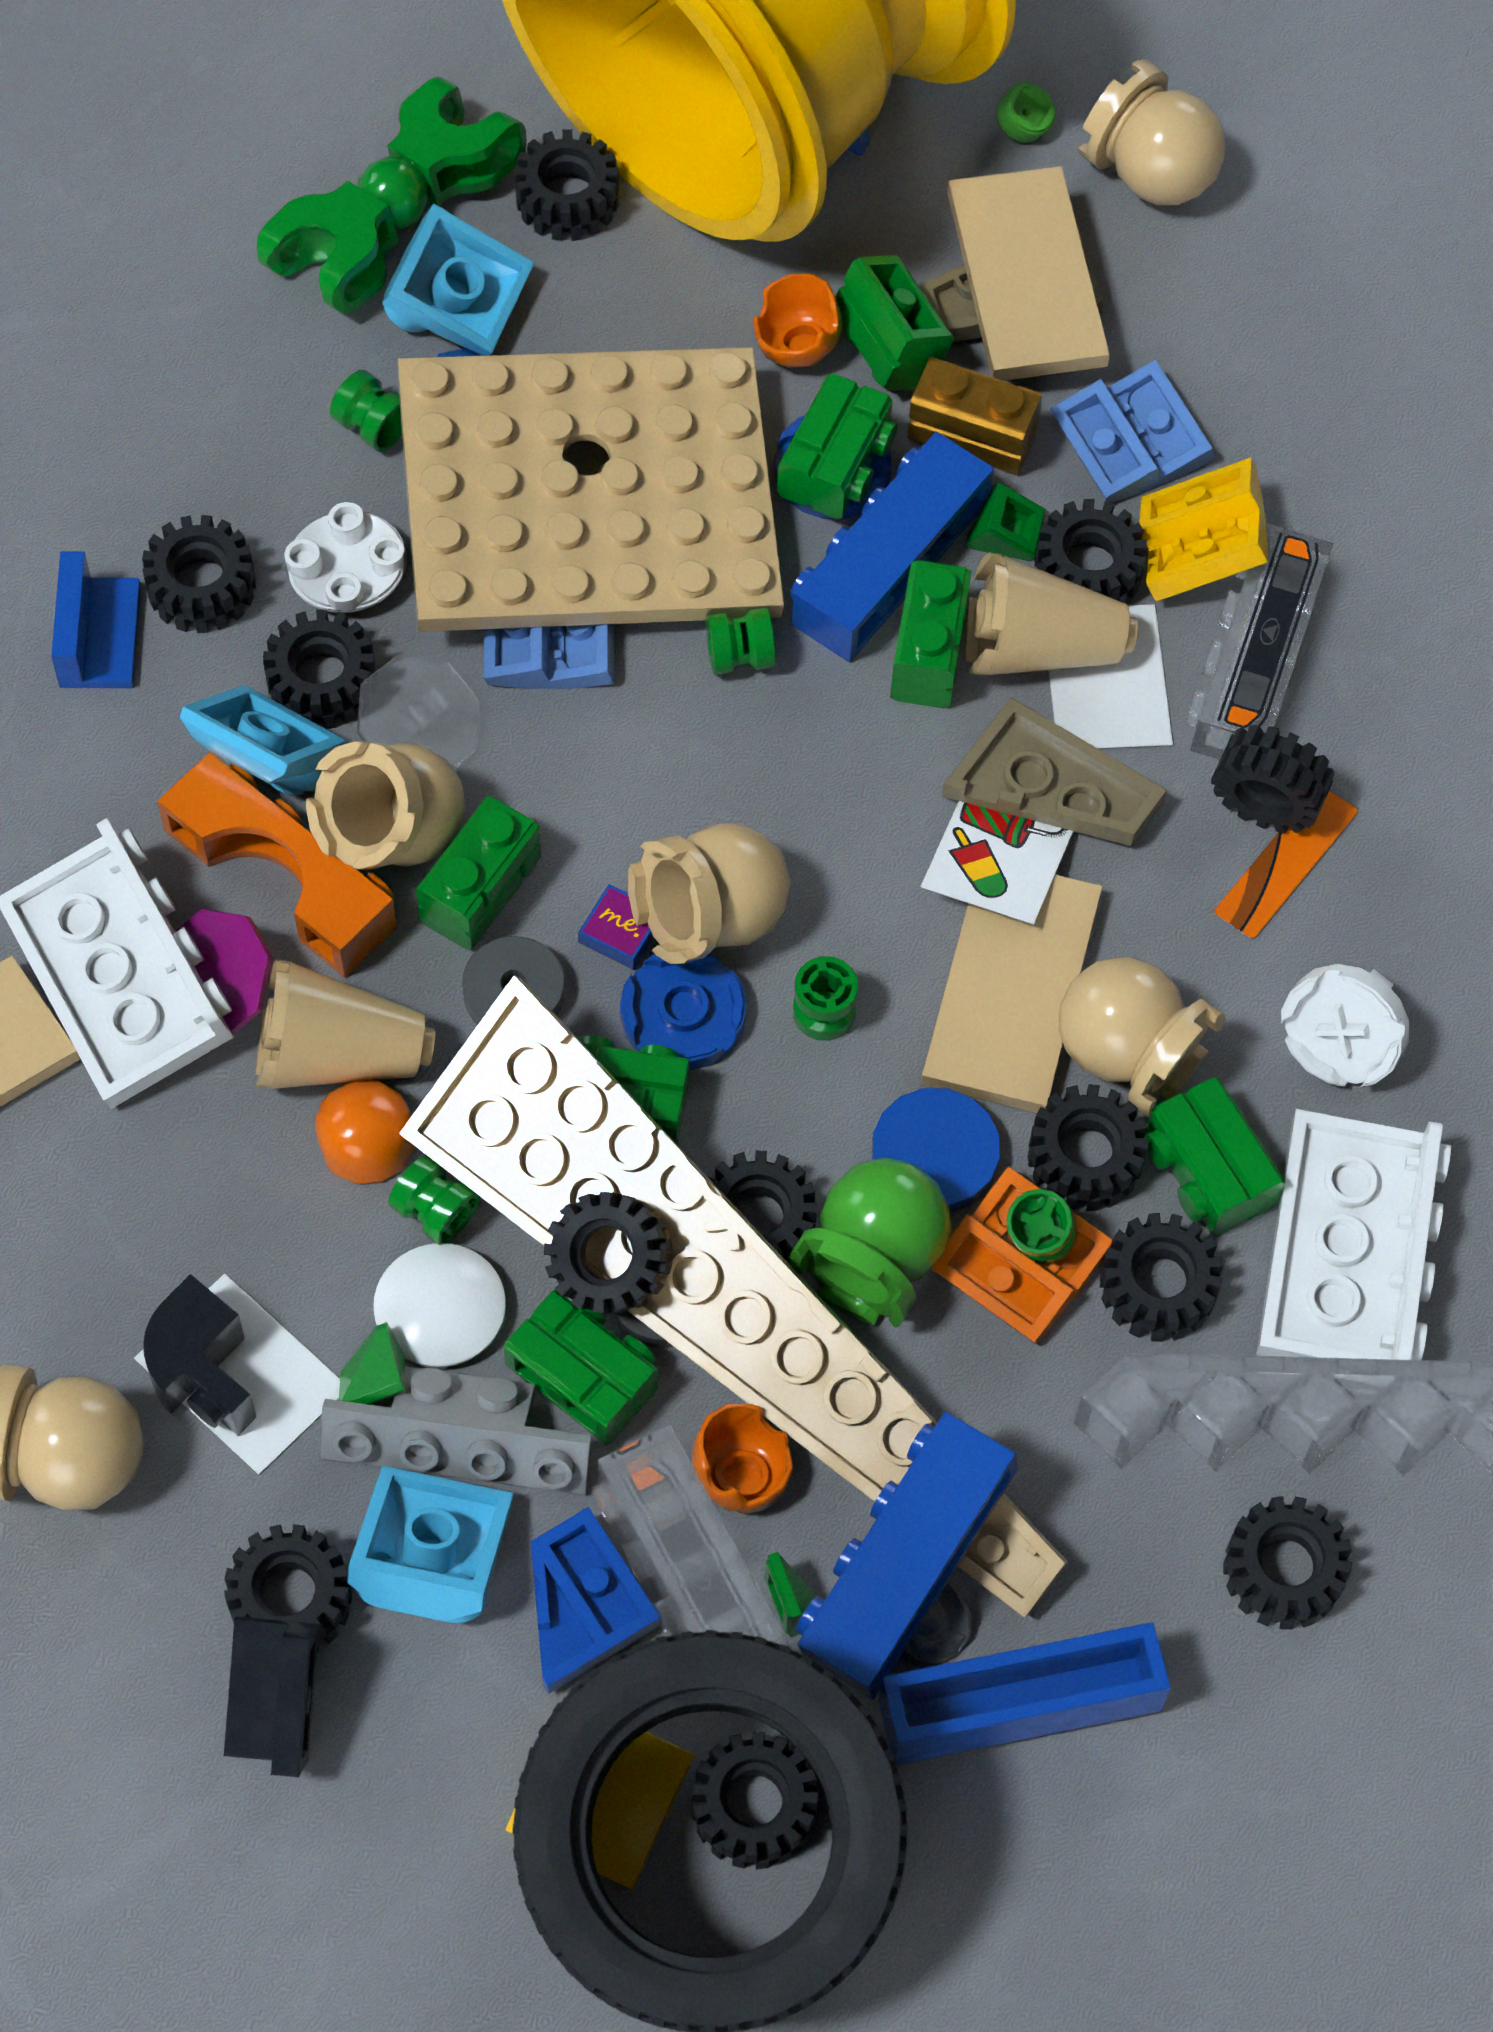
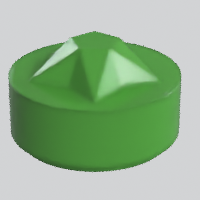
(1025, 112)

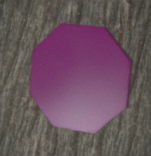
(234, 959)

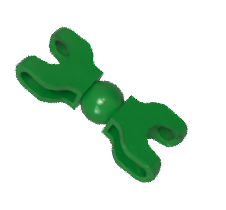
(359, 223)

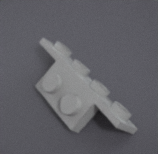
(458, 1430)

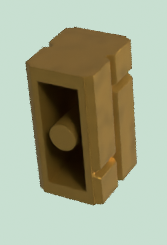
(976, 413)

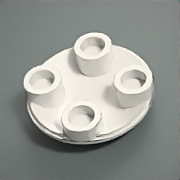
(346, 560)
(441, 1304)

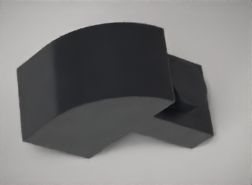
(183, 1351)

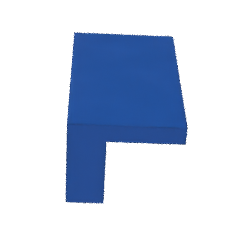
(94, 626)

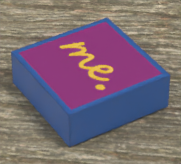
(613, 930)

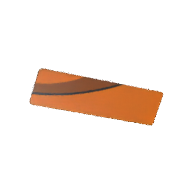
(1282, 868)

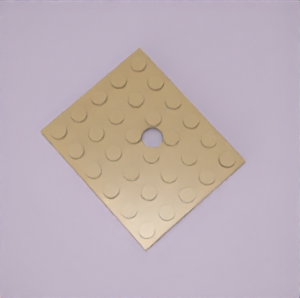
(526, 541)

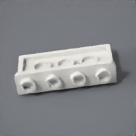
(117, 966)
(1353, 1240)

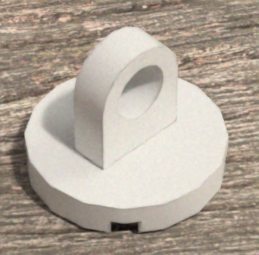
(1345, 1025)

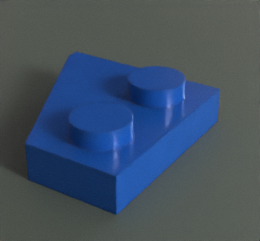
(584, 1599)

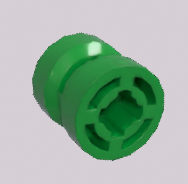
(368, 408)
(726, 641)
(823, 1013)
(436, 1201)
(1033, 1218)

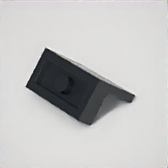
(271, 1692)

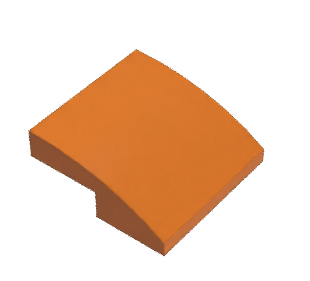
(996, 1275)

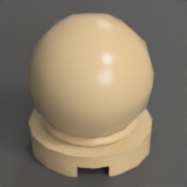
(1159, 139)
(385, 804)
(708, 890)
(1132, 1027)
(66, 1440)

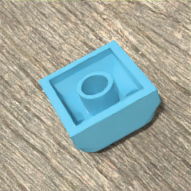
(456, 283)
(261, 737)
(429, 1545)

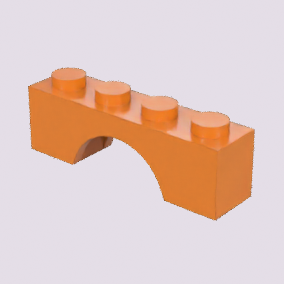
(225, 817)

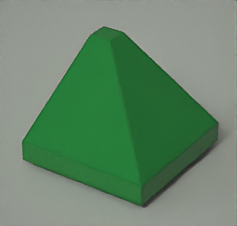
(1007, 525)
(374, 1369)
(787, 1591)

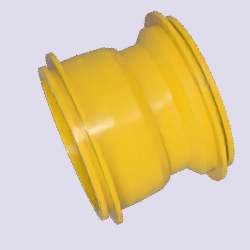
(744, 102)

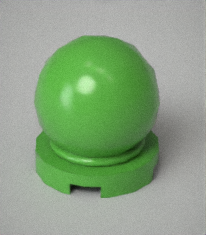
(877, 1236)

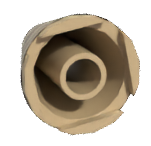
(1041, 622)
(335, 1033)

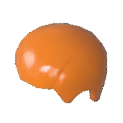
(798, 320)
(361, 1131)
(742, 1458)

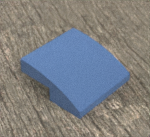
(1133, 433)
(550, 656)

